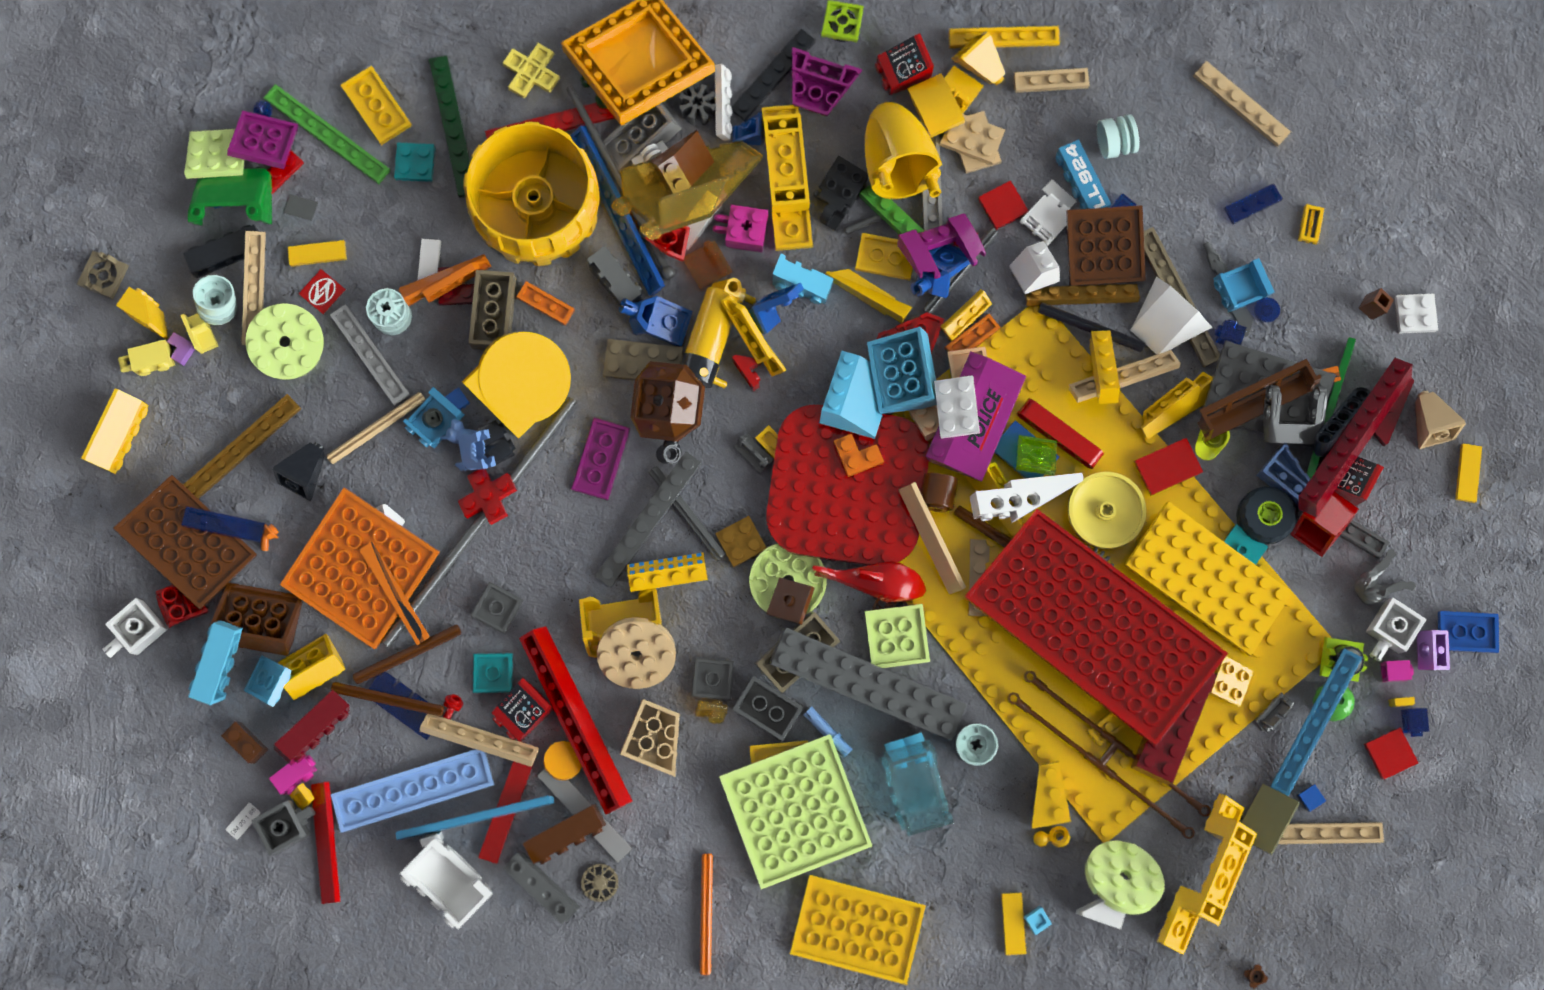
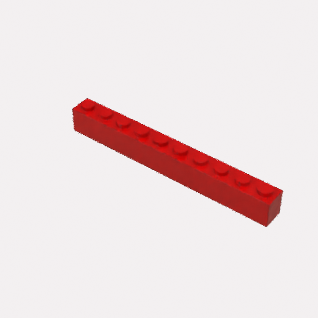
(575, 720)

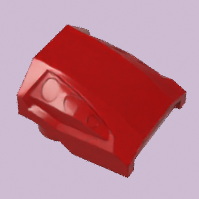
(176, 607)

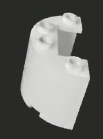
(447, 882)

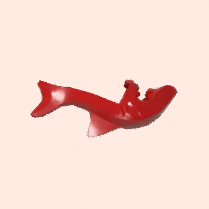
(883, 580)

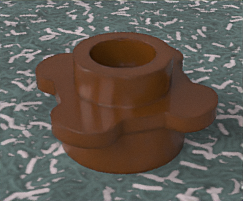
(1261, 977)

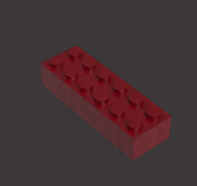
(1165, 758)

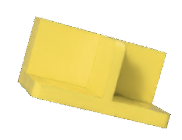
(199, 333)

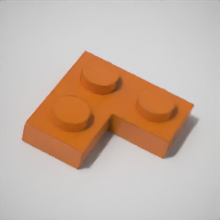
(855, 460)

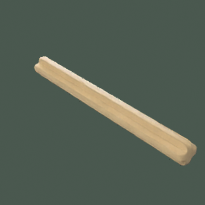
(376, 428)

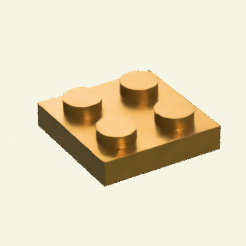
(741, 541)

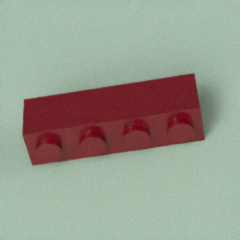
(312, 727)

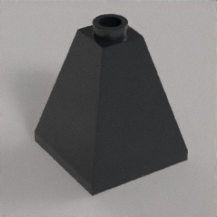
(301, 470)

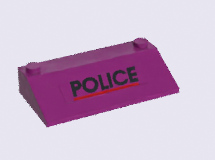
(996, 395)

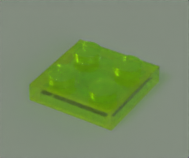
(1036, 455)

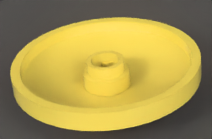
(1107, 510)

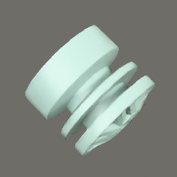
(1118, 136)
(215, 299)
(389, 321)
(987, 740)

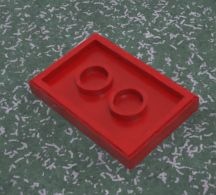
(1168, 466)

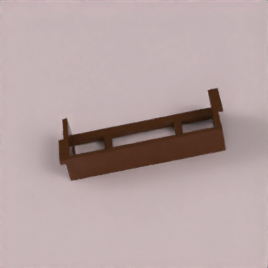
(1253, 406)

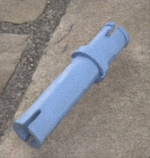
(825, 729)

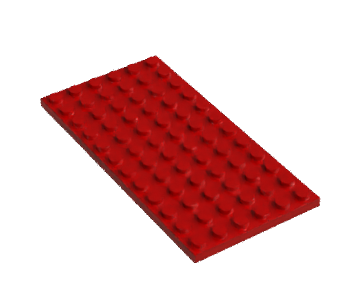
(1096, 627)

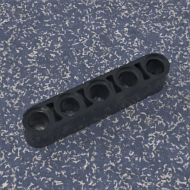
(1339, 421)

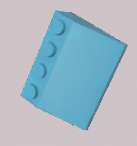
(903, 371)
(852, 397)

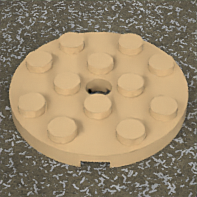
(631, 635)

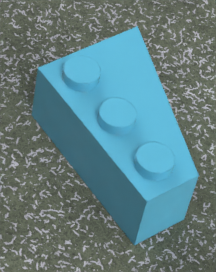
(815, 284)

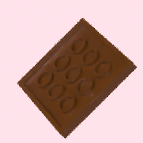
(1105, 245)

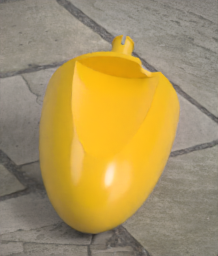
(900, 154)

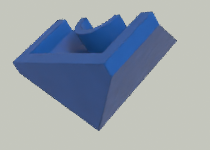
(749, 130)

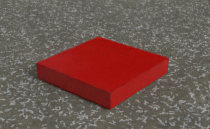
(1003, 205)
(1391, 753)

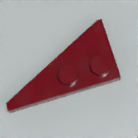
(1388, 424)

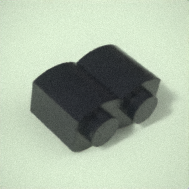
(497, 444)

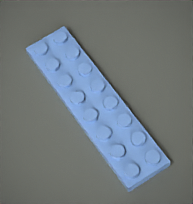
(412, 790)

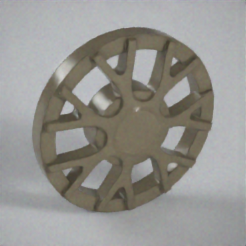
(599, 882)

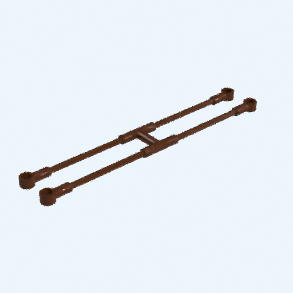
(1101, 764)

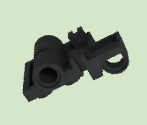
(840, 189)

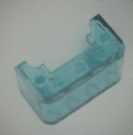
(916, 787)

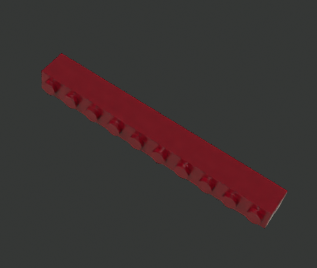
(1355, 437)

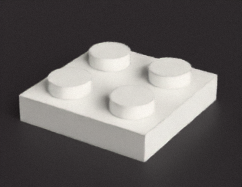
(1416, 313)

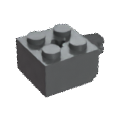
(294, 826)

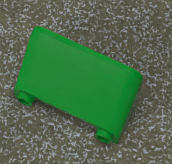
(249, 190)

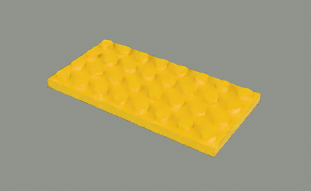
(1208, 578)

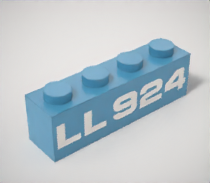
(1081, 176)

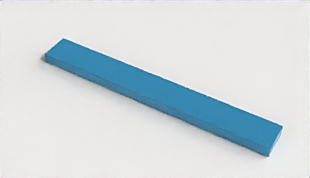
(1316, 722)
(474, 817)

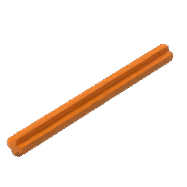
(706, 914)

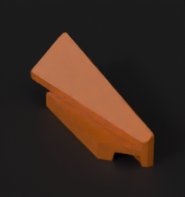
(443, 281)

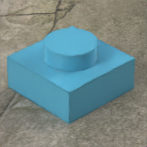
(1037, 920)

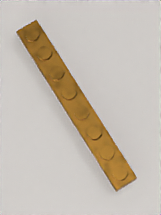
(242, 446)

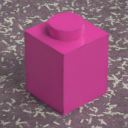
(1396, 671)

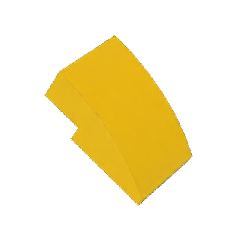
(936, 105)

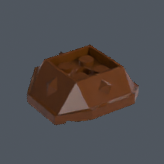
(681, 401)

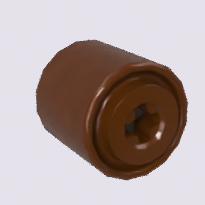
(939, 491)

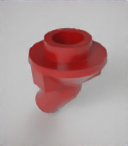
(452, 702)

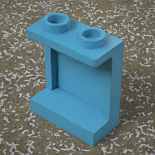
(1243, 285)
(432, 436)

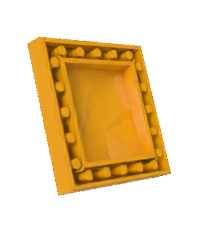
(637, 58)

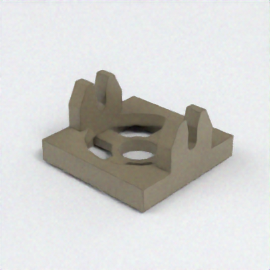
(111, 290)

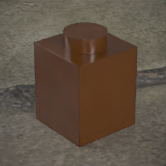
(1376, 304)

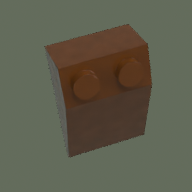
(683, 163)

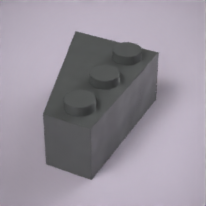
(613, 277)

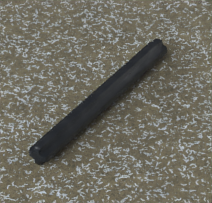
(1089, 326)

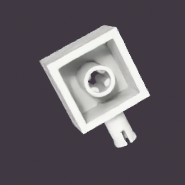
(124, 628)
(1387, 635)

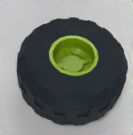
(1267, 515)

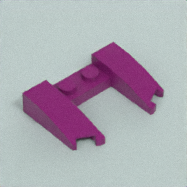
(917, 245)

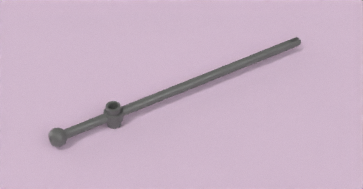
(667, 271)

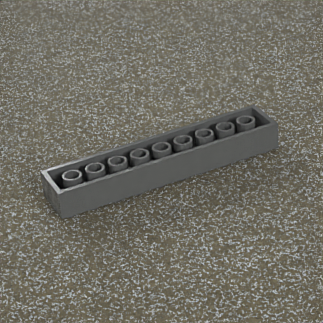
(867, 683)

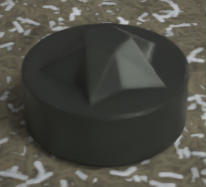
(432, 418)

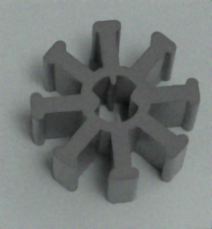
(706, 103)

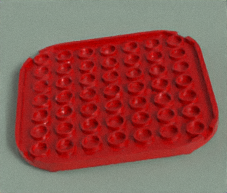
(841, 517)

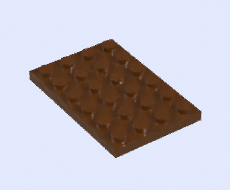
(189, 558)

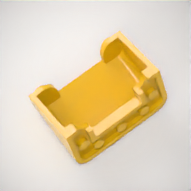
(597, 617)

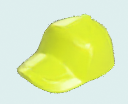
(1211, 448)

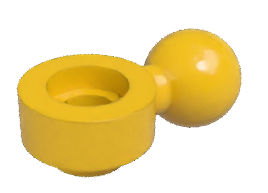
(1042, 838)

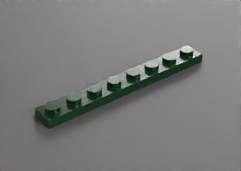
(451, 120)

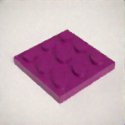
(262, 139)

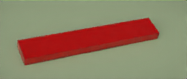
(500, 826)
(325, 843)

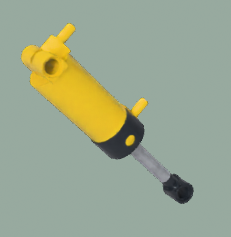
(707, 344)

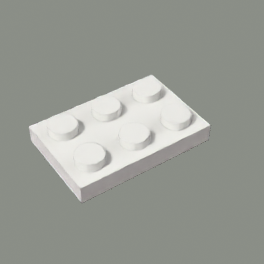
(957, 407)

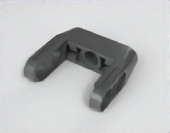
(1293, 432)

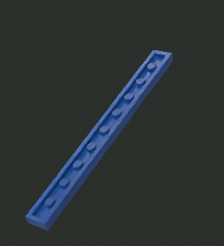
(624, 224)

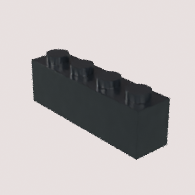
(218, 253)

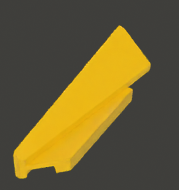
(752, 337)
(1176, 404)

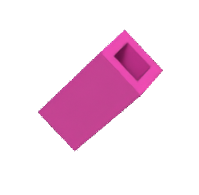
(290, 776)

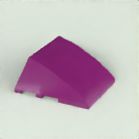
(818, 82)

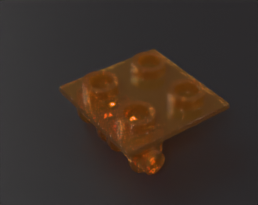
(707, 264)

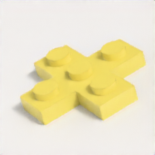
(531, 70)

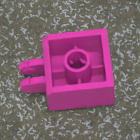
(737, 220)

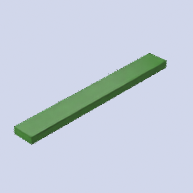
(327, 134)

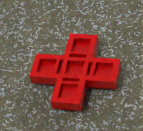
(487, 496)

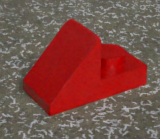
(745, 366)

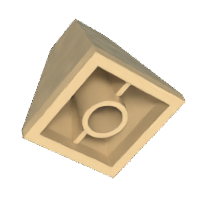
(1435, 420)

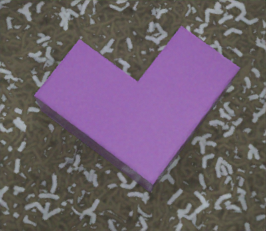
(183, 348)

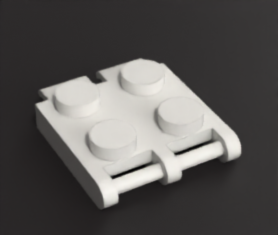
(1046, 218)

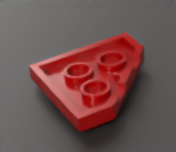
(928, 322)

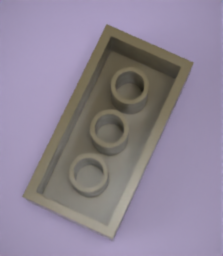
(491, 307)

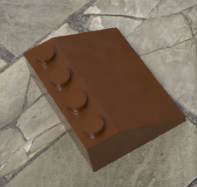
(264, 615)

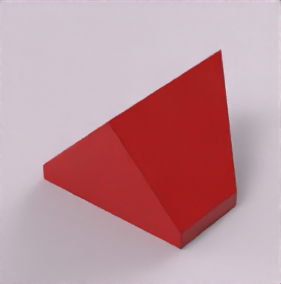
(673, 242)

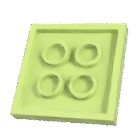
(209, 156)
(897, 636)

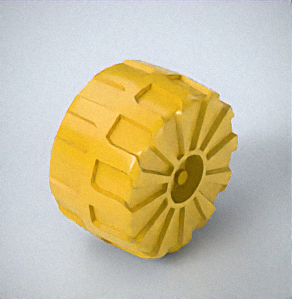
(524, 164)

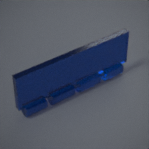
(409, 717)

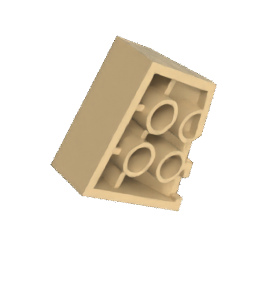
(653, 737)

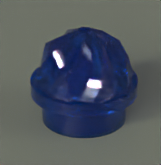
(262, 108)

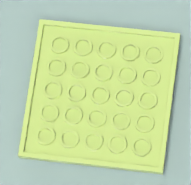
(795, 811)

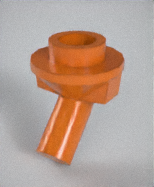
(270, 532)

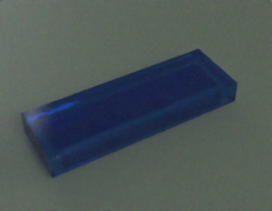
(1253, 203)

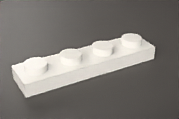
(722, 99)

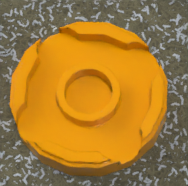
(561, 761)

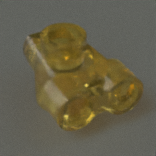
(714, 711)

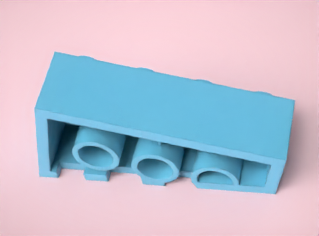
(215, 663)

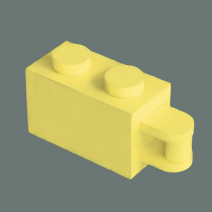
(148, 358)

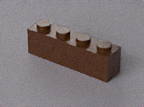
(564, 834)

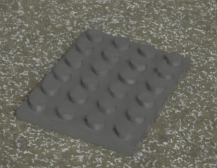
(1244, 366)

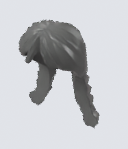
(1373, 593)

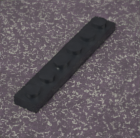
(771, 76)

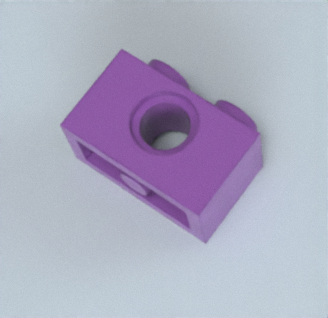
(1433, 650)

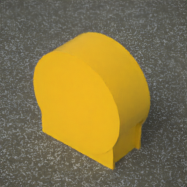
(521, 379)

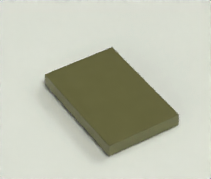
(1269, 817)

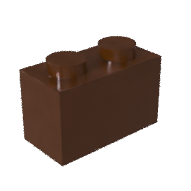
(244, 742)

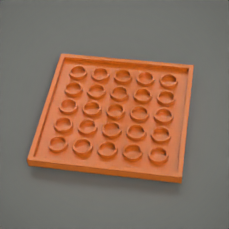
(339, 581)

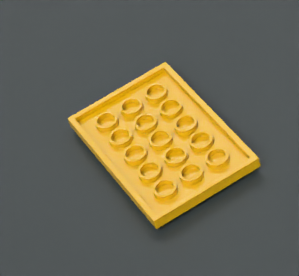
(858, 929)

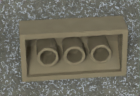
(811, 627)

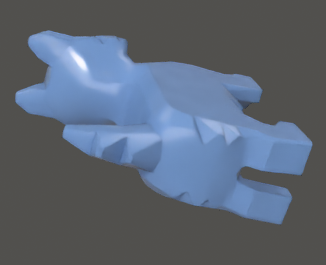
(471, 446)

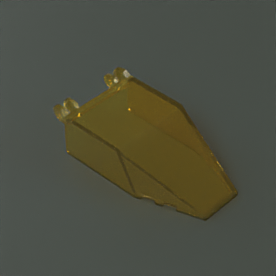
(666, 212)

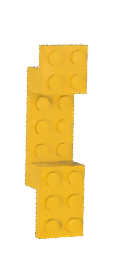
(787, 177)
(1221, 879)

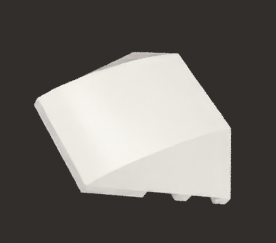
(1167, 319)

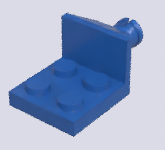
(949, 262)
(764, 311)
(658, 319)

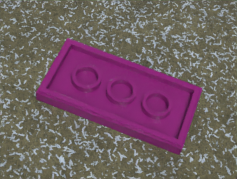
(600, 459)

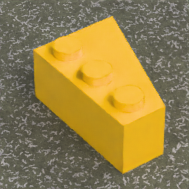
(1050, 797)

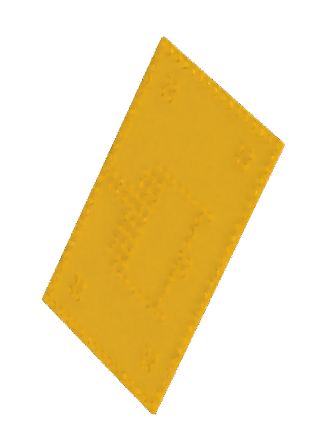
(997, 660)

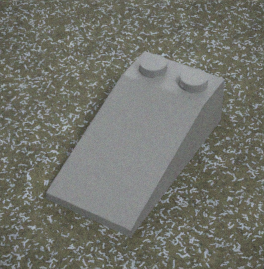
(639, 133)

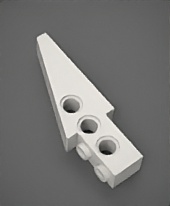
(1038, 490)

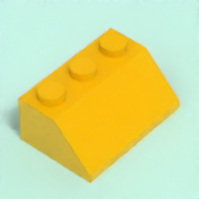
(143, 311)
(312, 666)

